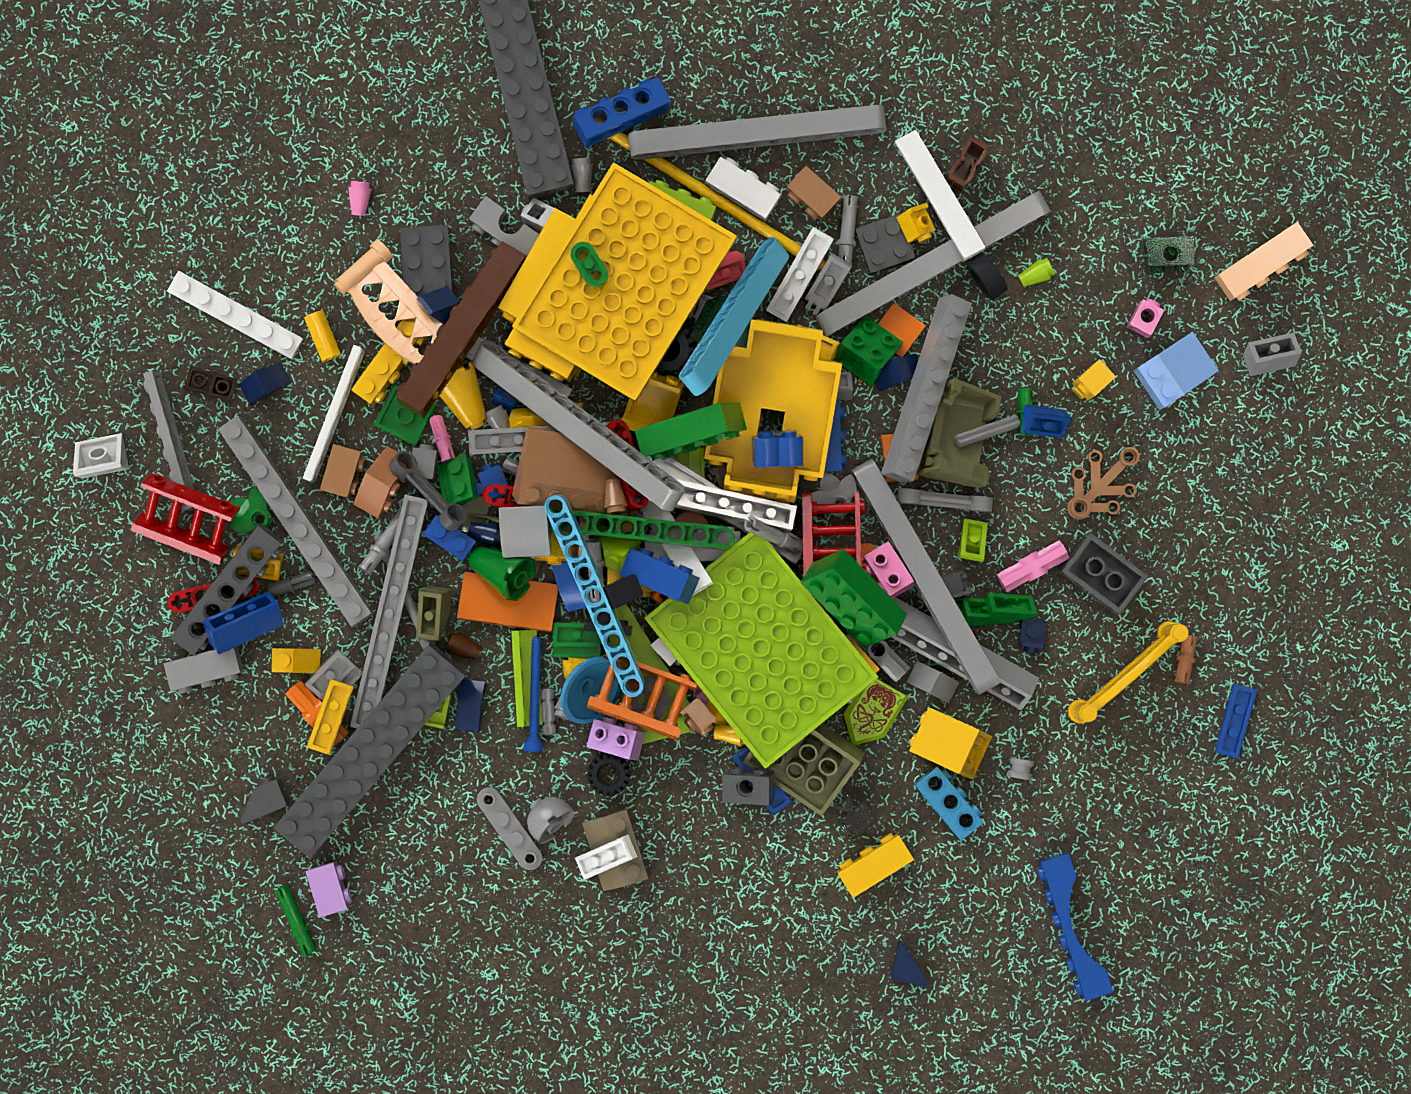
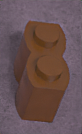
(969, 160)

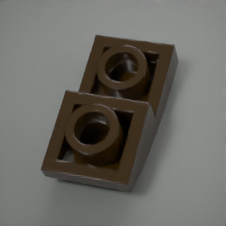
(210, 383)

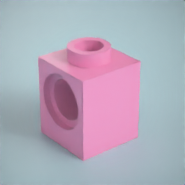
(1141, 327)

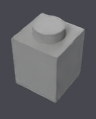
(426, 460)

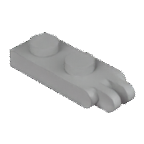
(827, 283)

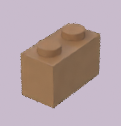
(812, 194)
(342, 471)

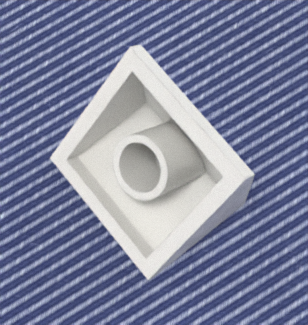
(100, 456)

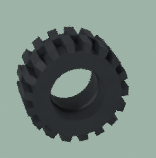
(676, 360)

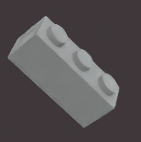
(203, 670)

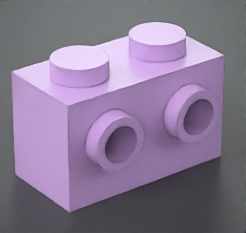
(616, 739)
(328, 888)

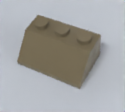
(607, 829)

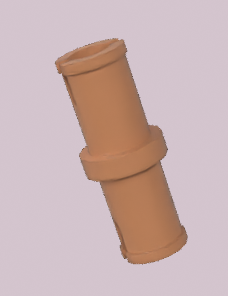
(1186, 660)

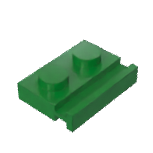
(457, 480)
(573, 641)

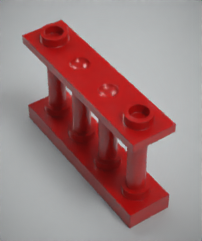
(809, 509)
(175, 536)

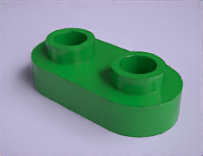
(589, 265)

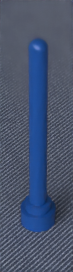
(533, 741)

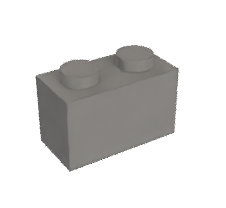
(1272, 354)

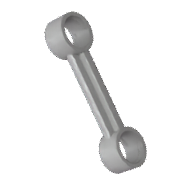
(945, 500)

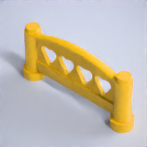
(1168, 635)

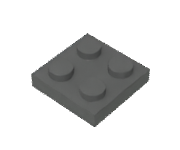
(884, 244)

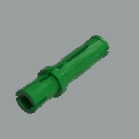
(295, 920)

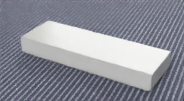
(606, 857)

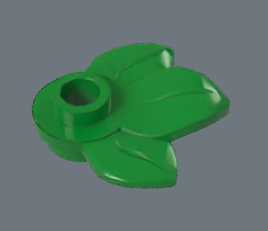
(249, 511)

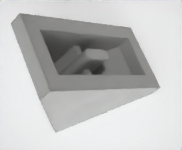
(933, 682)

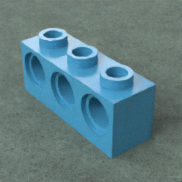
(949, 815)

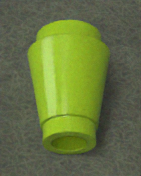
(1037, 272)

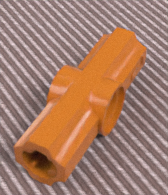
(310, 706)

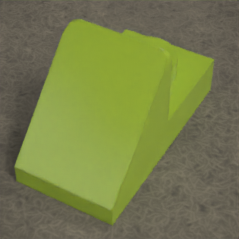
(973, 540)

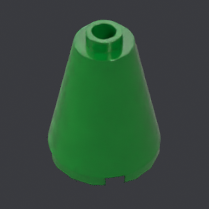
(505, 575)

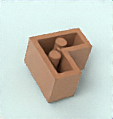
(379, 485)

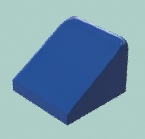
(504, 398)

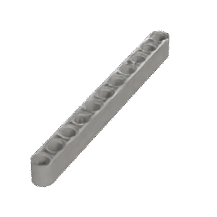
(757, 132)
(929, 265)
(578, 425)
(925, 577)

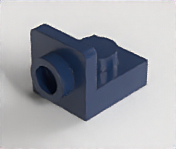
(1032, 635)

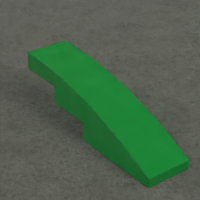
(997, 609)

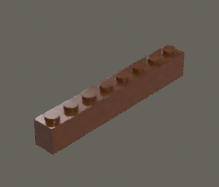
(461, 330)

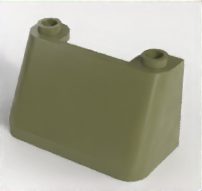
(959, 410)

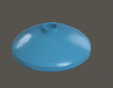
(582, 683)

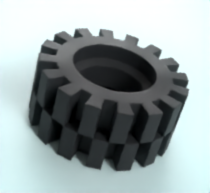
(594, 774)

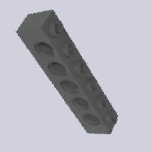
(261, 538)

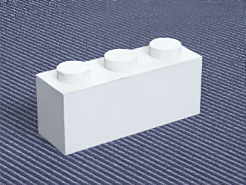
(743, 188)

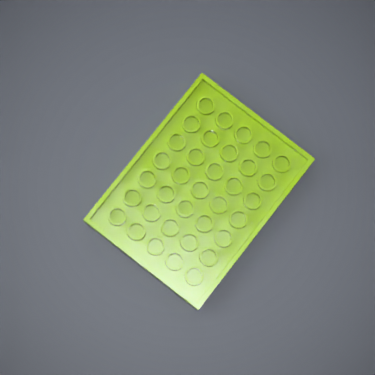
(762, 649)

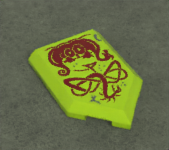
(873, 712)

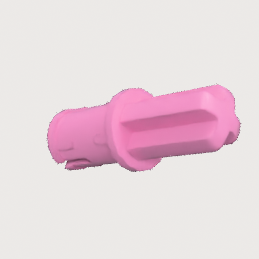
(442, 438)

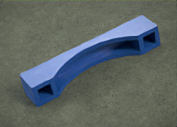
(1059, 878)

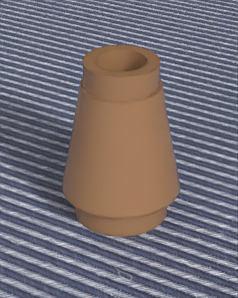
(615, 500)

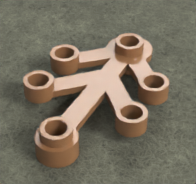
(1100, 486)

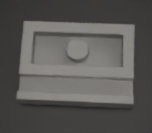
(337, 668)

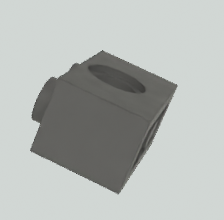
(735, 791)

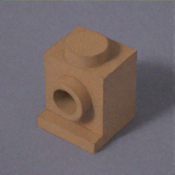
(697, 717)

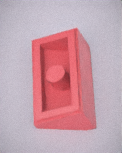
(729, 270)

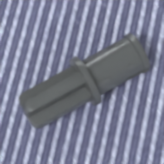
(292, 584)

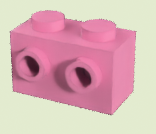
(888, 570)

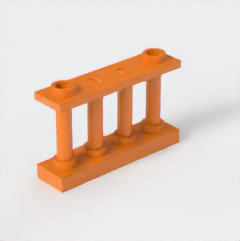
(645, 720)

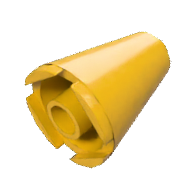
(464, 397)

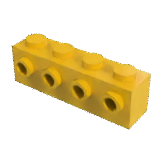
(385, 368)

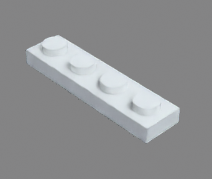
(800, 274)

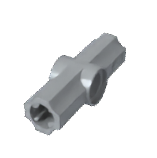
(888, 661)

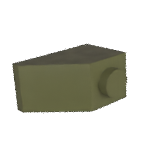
(433, 612)

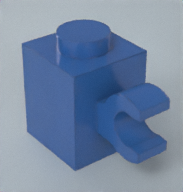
(491, 475)

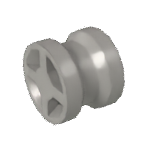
(1020, 768)

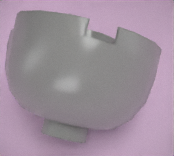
(547, 817)

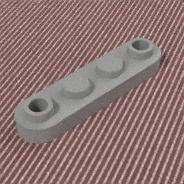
(509, 828)

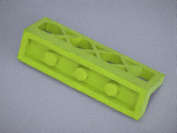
(522, 675)

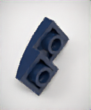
(469, 706)

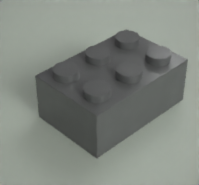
(427, 258)
(1103, 574)

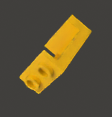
(655, 403)

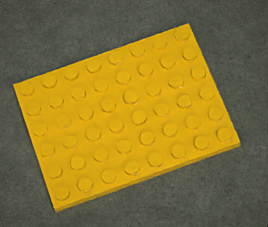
(657, 269)

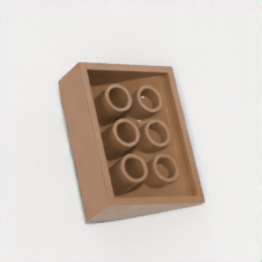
(557, 465)

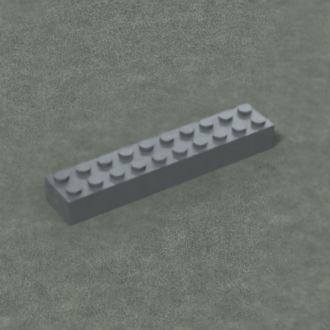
(527, 97)
(370, 750)

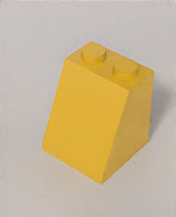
(950, 743)

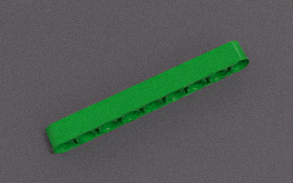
(640, 526)

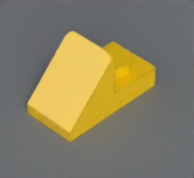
(296, 660)

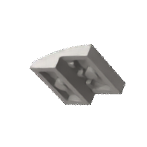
(524, 532)

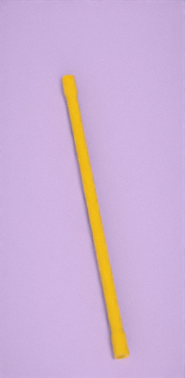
(719, 201)

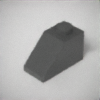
(265, 799)

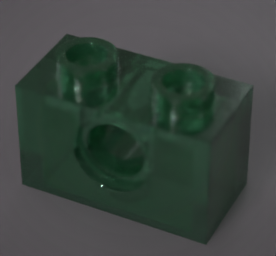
(1181, 247)

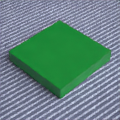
(401, 421)

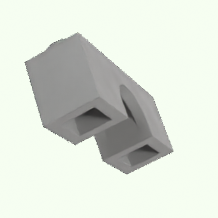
(488, 219)

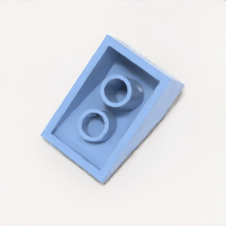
(1176, 371)

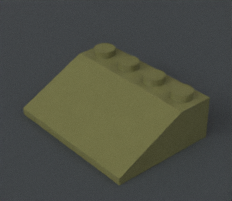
(815, 767)

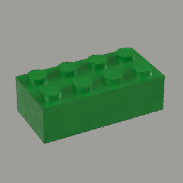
(691, 431)
(854, 598)

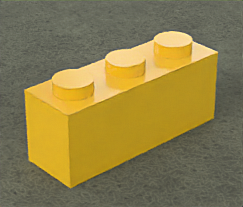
(874, 864)

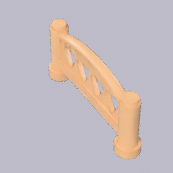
(373, 269)

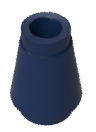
(485, 532)

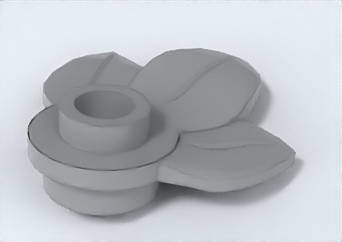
(834, 490)

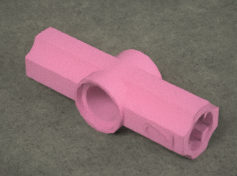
(1032, 566)

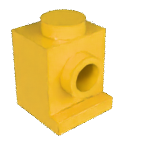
(916, 223)

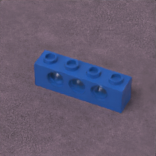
(593, 132)

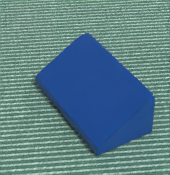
(1045, 421)

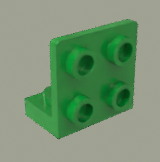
(867, 350)

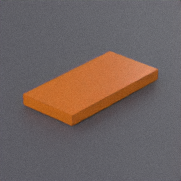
(485, 605)

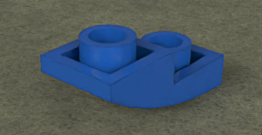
(568, 588)

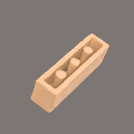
(1262, 262)

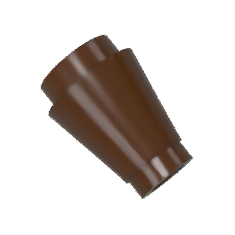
(463, 646)

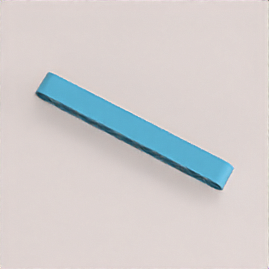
(733, 316)
(595, 607)

